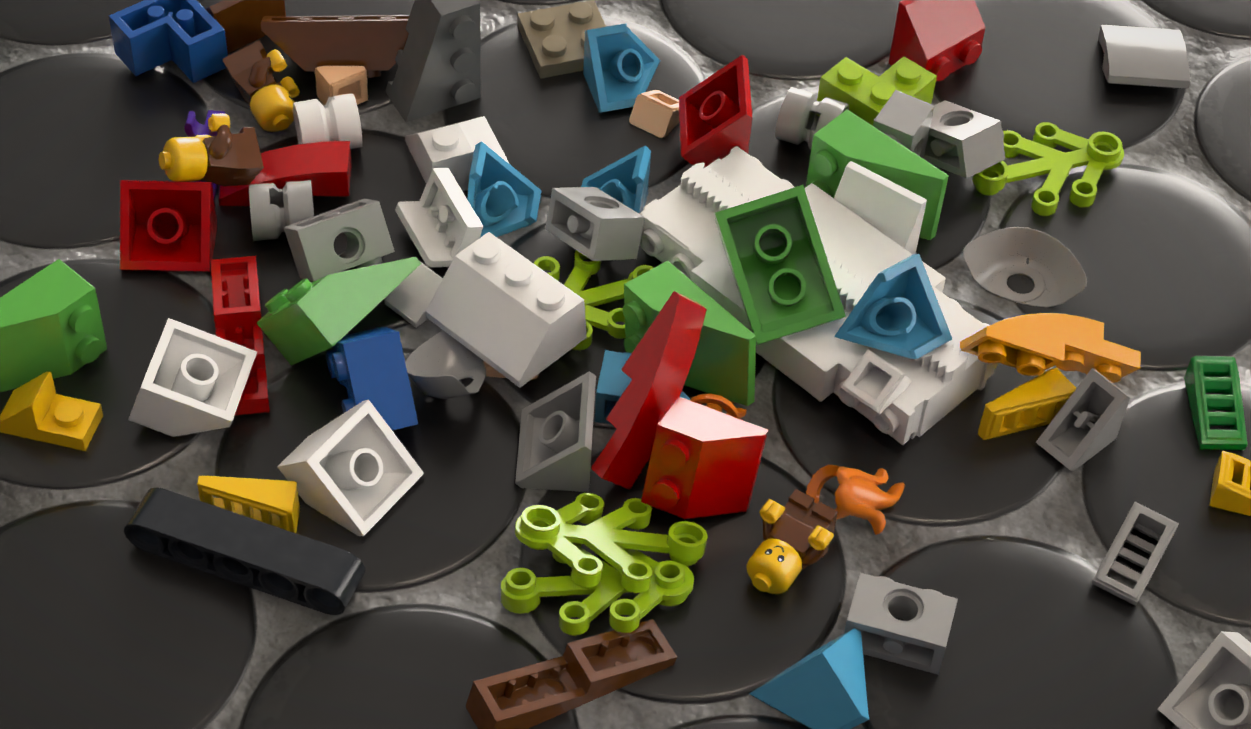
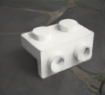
(441, 220)

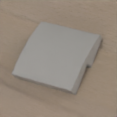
(1144, 56)

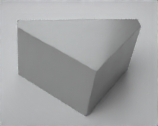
(1085, 421)

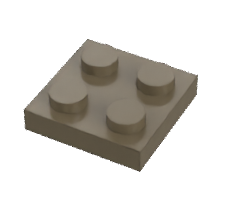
(558, 36)

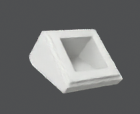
(414, 295)
(875, 382)

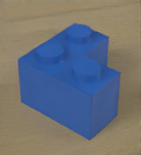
(168, 31)
(374, 370)

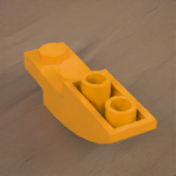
(1051, 339)

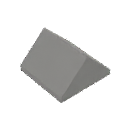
(558, 438)

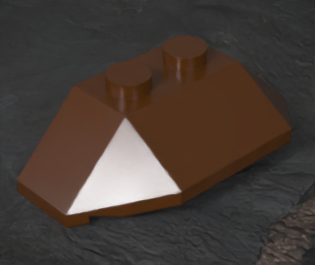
(339, 40)

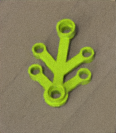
(1099, 153)
(594, 296)
(552, 529)
(668, 587)

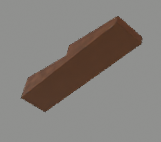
(563, 683)

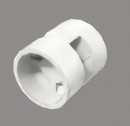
(329, 122)

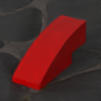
(323, 163)

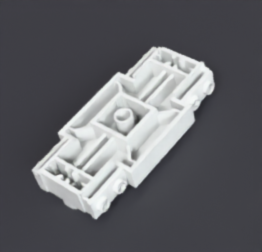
(685, 233)

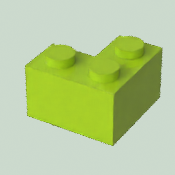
(868, 92)

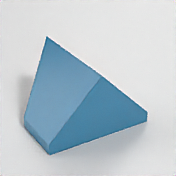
(617, 66)
(625, 179)
(500, 193)
(898, 313)
(823, 687)

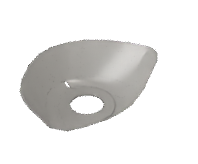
(1004, 253)
(441, 364)

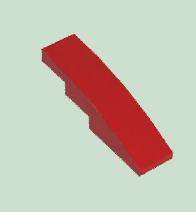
(236, 318)
(658, 376)

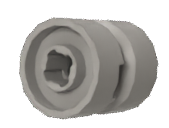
(799, 113)
(276, 208)

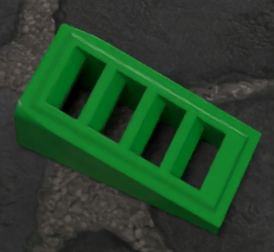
(1216, 375)

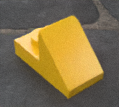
(44, 416)

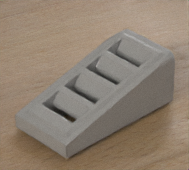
(1150, 524)

